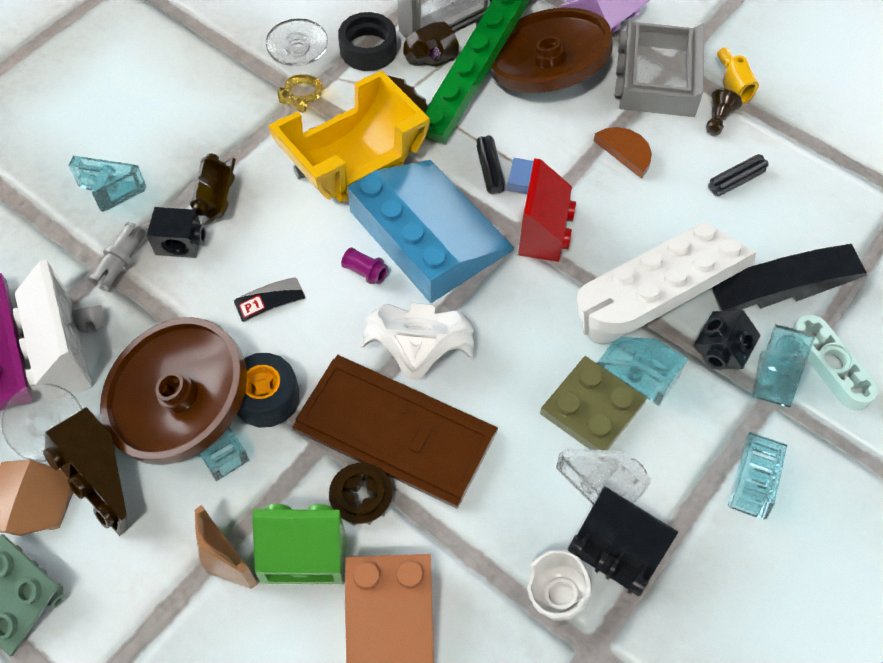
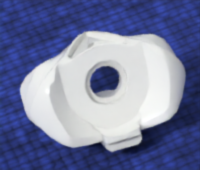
(418, 335)

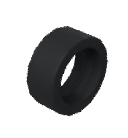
(367, 24)

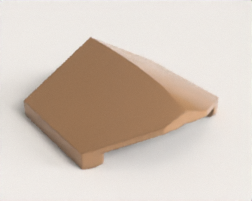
(32, 497)
(217, 553)

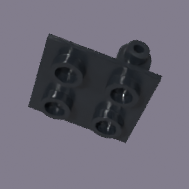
(622, 541)

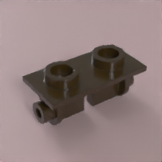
(211, 199)

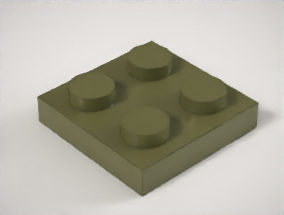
(593, 405)

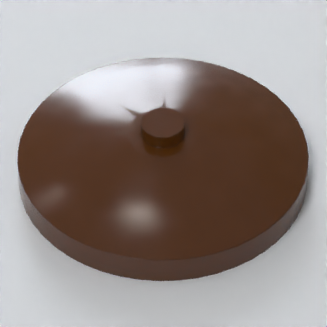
(553, 50)
(173, 391)

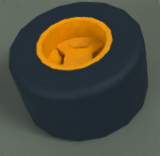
(270, 376)

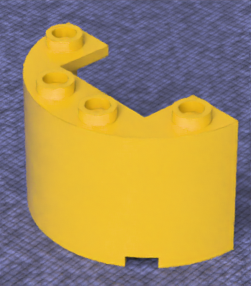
(357, 142)

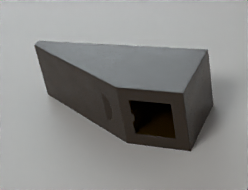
(88, 459)

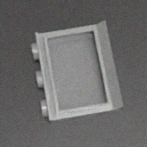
(420, 13)
(660, 68)

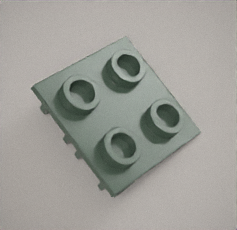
(23, 594)

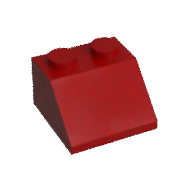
(546, 214)

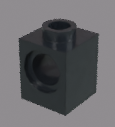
(175, 232)

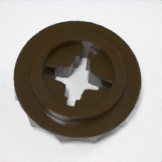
(349, 480)

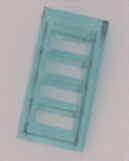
(227, 461)
(751, 497)

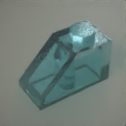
(644, 365)

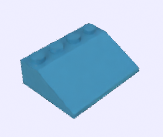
(426, 226)

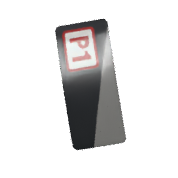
(268, 297)

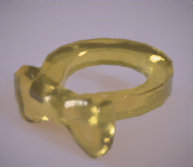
(285, 94)

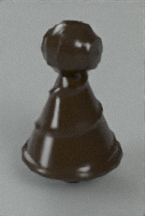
(724, 104)

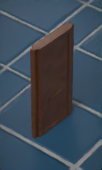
(396, 430)

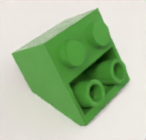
(299, 545)

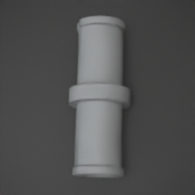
(117, 256)

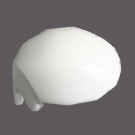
(559, 585)

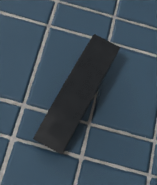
(789, 277)

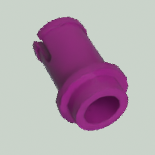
(372, 269)

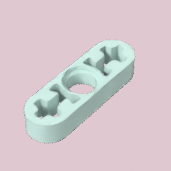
(832, 377)

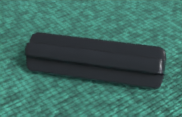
(490, 164)
(738, 175)

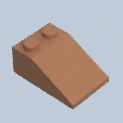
(389, 609)

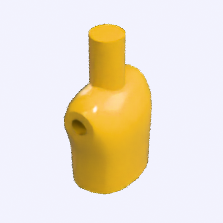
(738, 75)

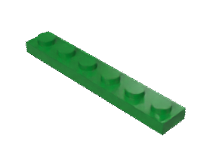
(472, 66)

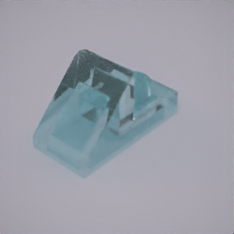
(108, 180)
(782, 365)

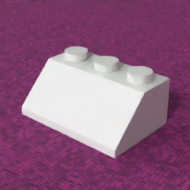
(49, 332)

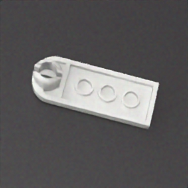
(659, 281)

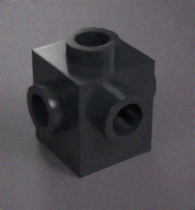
(727, 339)

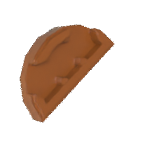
(626, 147)

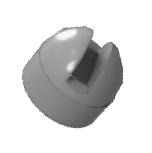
(88, 315)

